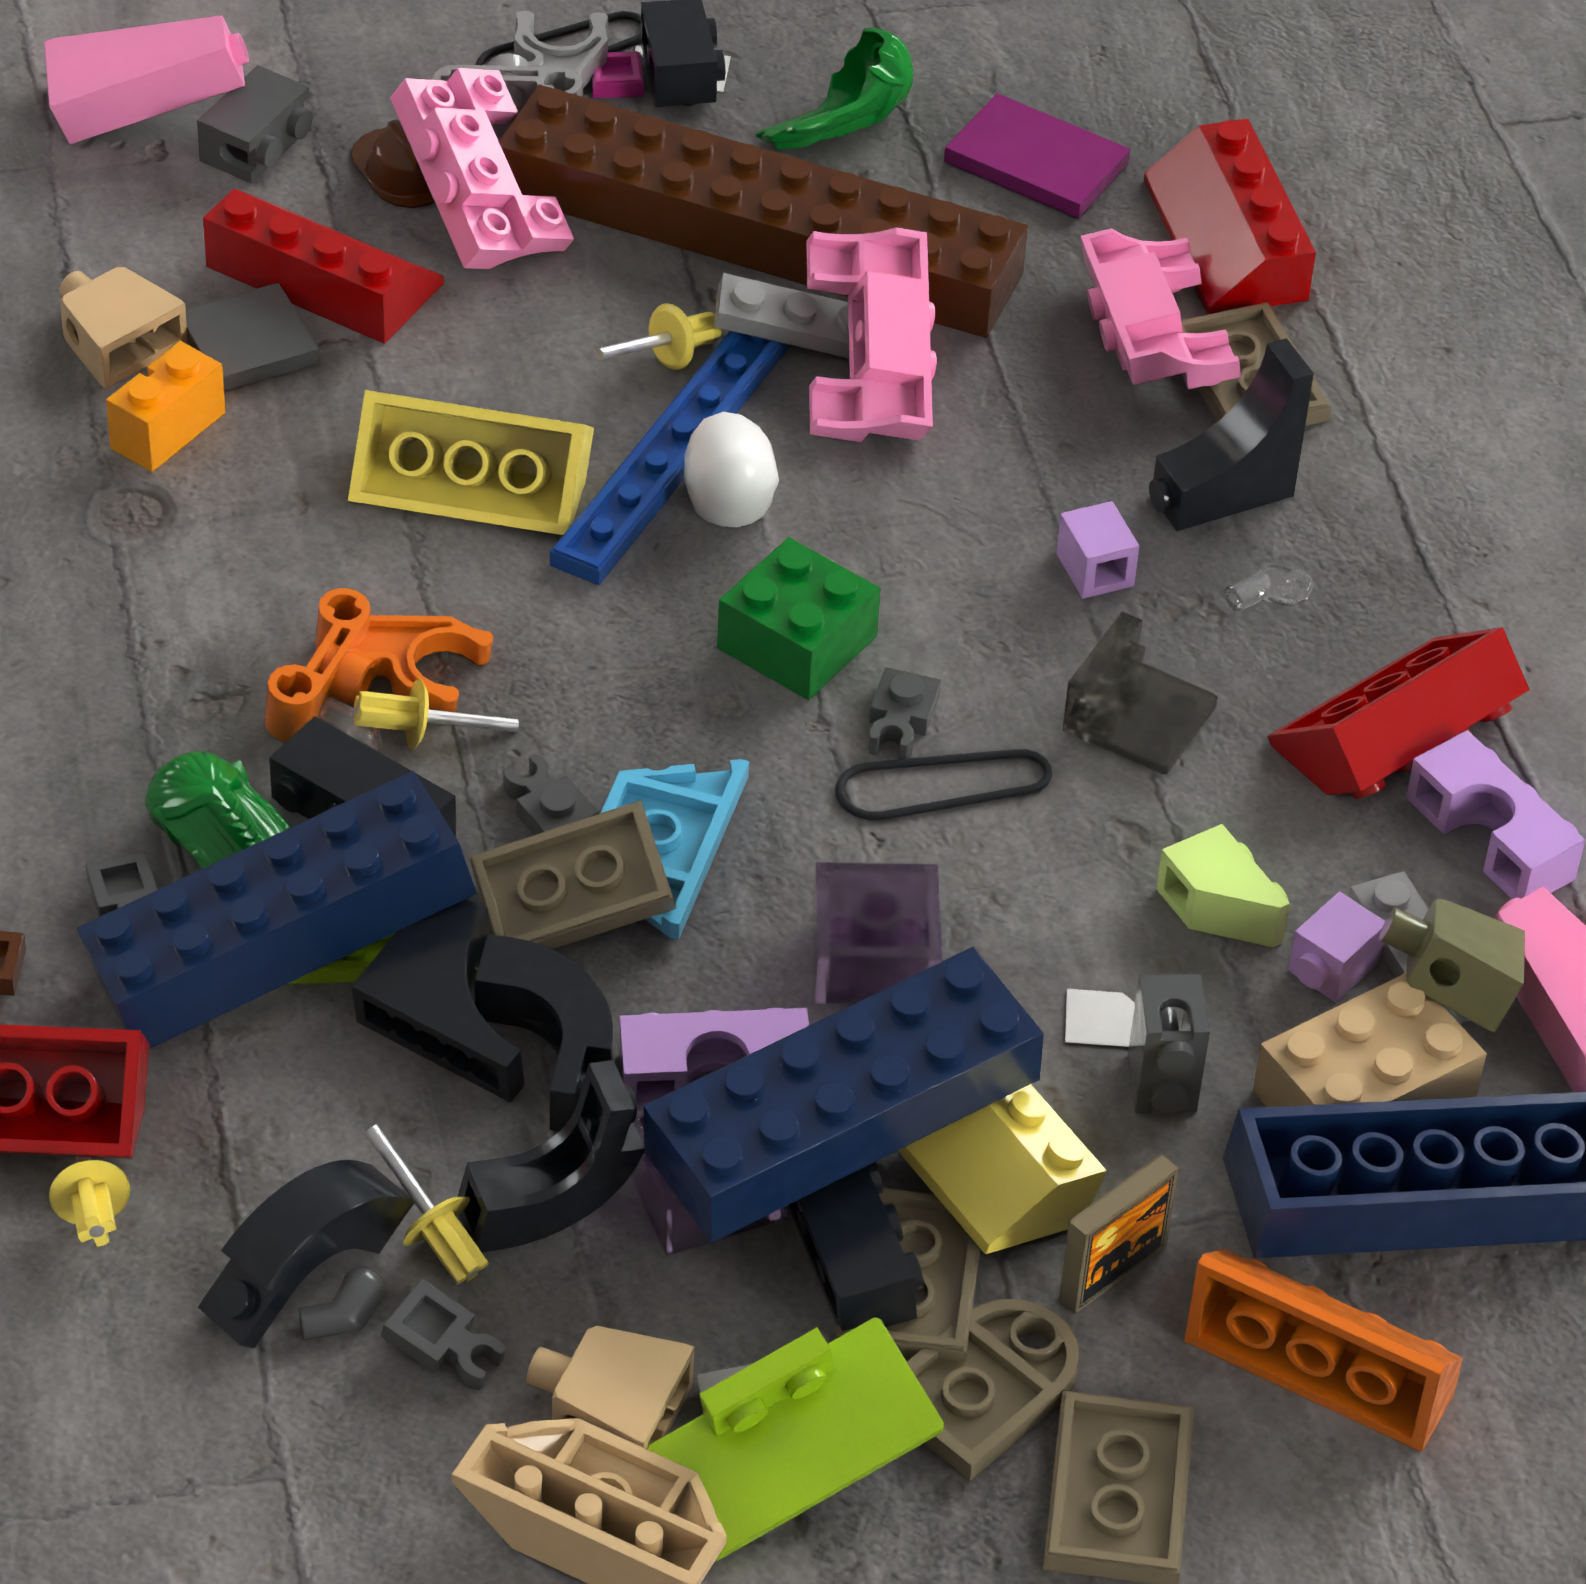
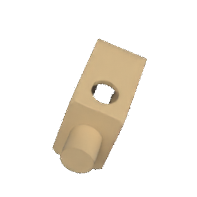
(119, 322)
(618, 1382)

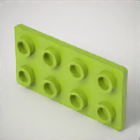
(801, 1428)

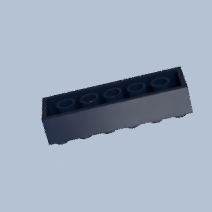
(277, 910)
(842, 1093)
(1410, 1174)

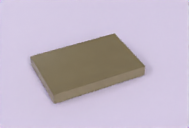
(1248, 334)
(574, 879)
(949, 1274)
(1119, 1488)

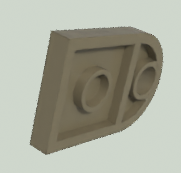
(1001, 1385)

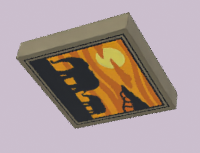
(1118, 1233)

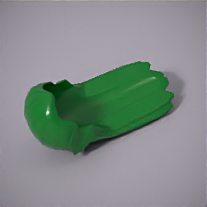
(862, 93)
(209, 807)

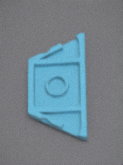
(687, 822)

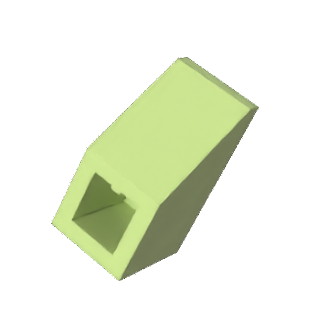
(1222, 889)

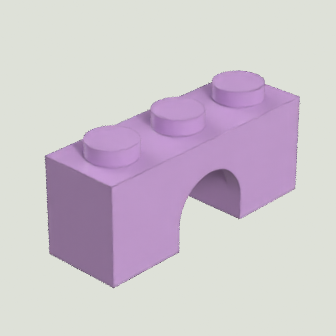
(1470, 785)
(670, 1049)

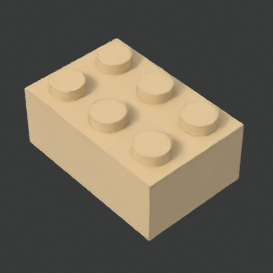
(1371, 1050)

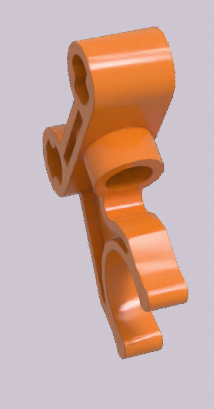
(362, 646)

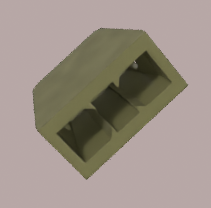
(1460, 959)

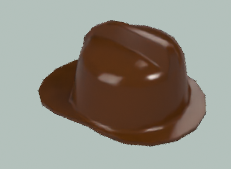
(391, 167)

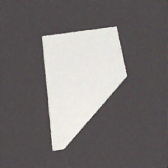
(1098, 1018)

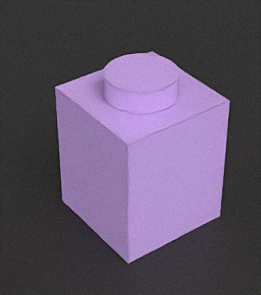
(1097, 549)
(1336, 947)

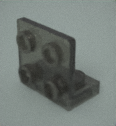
(1132, 705)

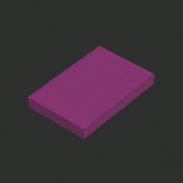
(1037, 155)

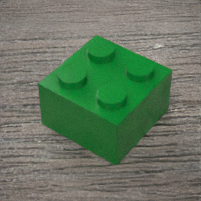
(798, 618)

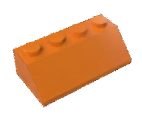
(1320, 1347)

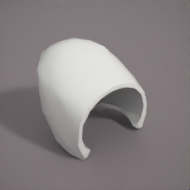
(730, 470)

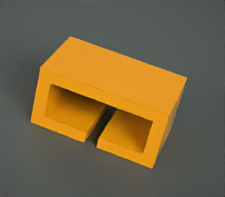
(167, 409)

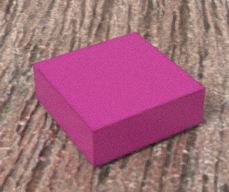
(619, 76)

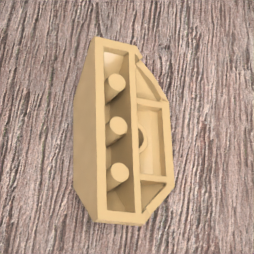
(591, 1503)

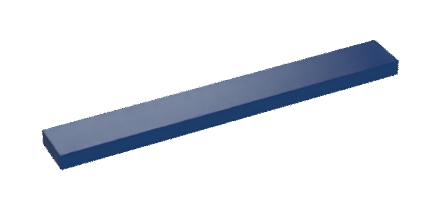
(657, 462)

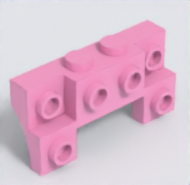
(469, 173)
(1140, 313)
(887, 335)

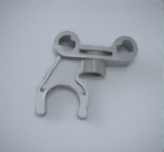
(543, 64)

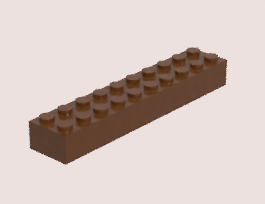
(749, 201)

